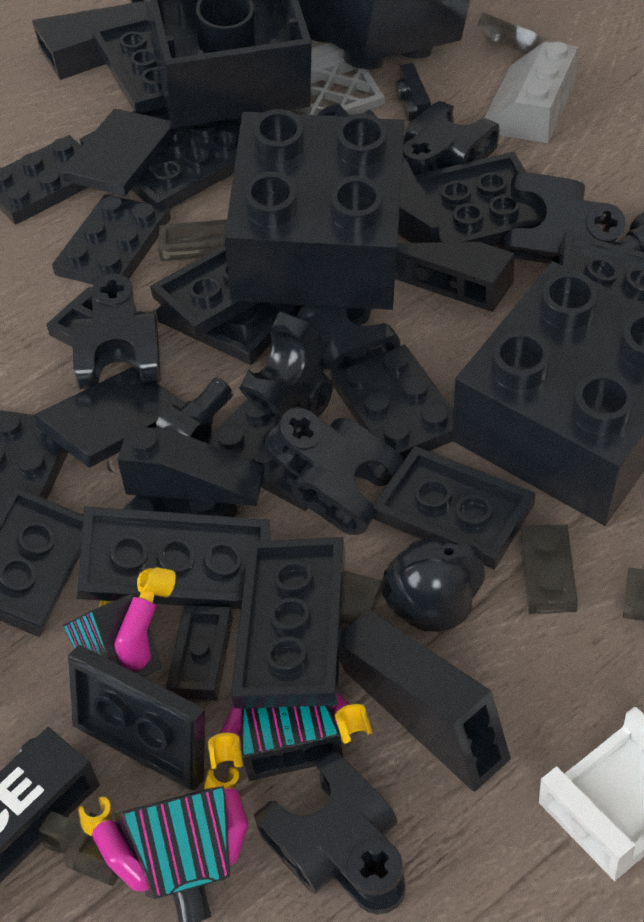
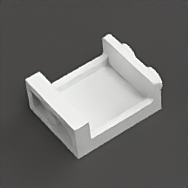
(604, 798)

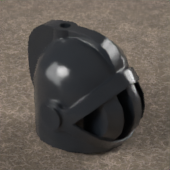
(434, 583)

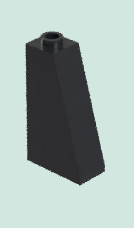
(68, 37)
(428, 697)

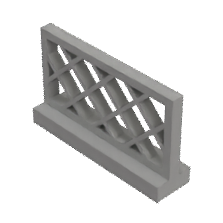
(327, 65)

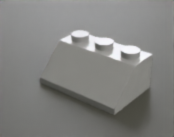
(535, 92)

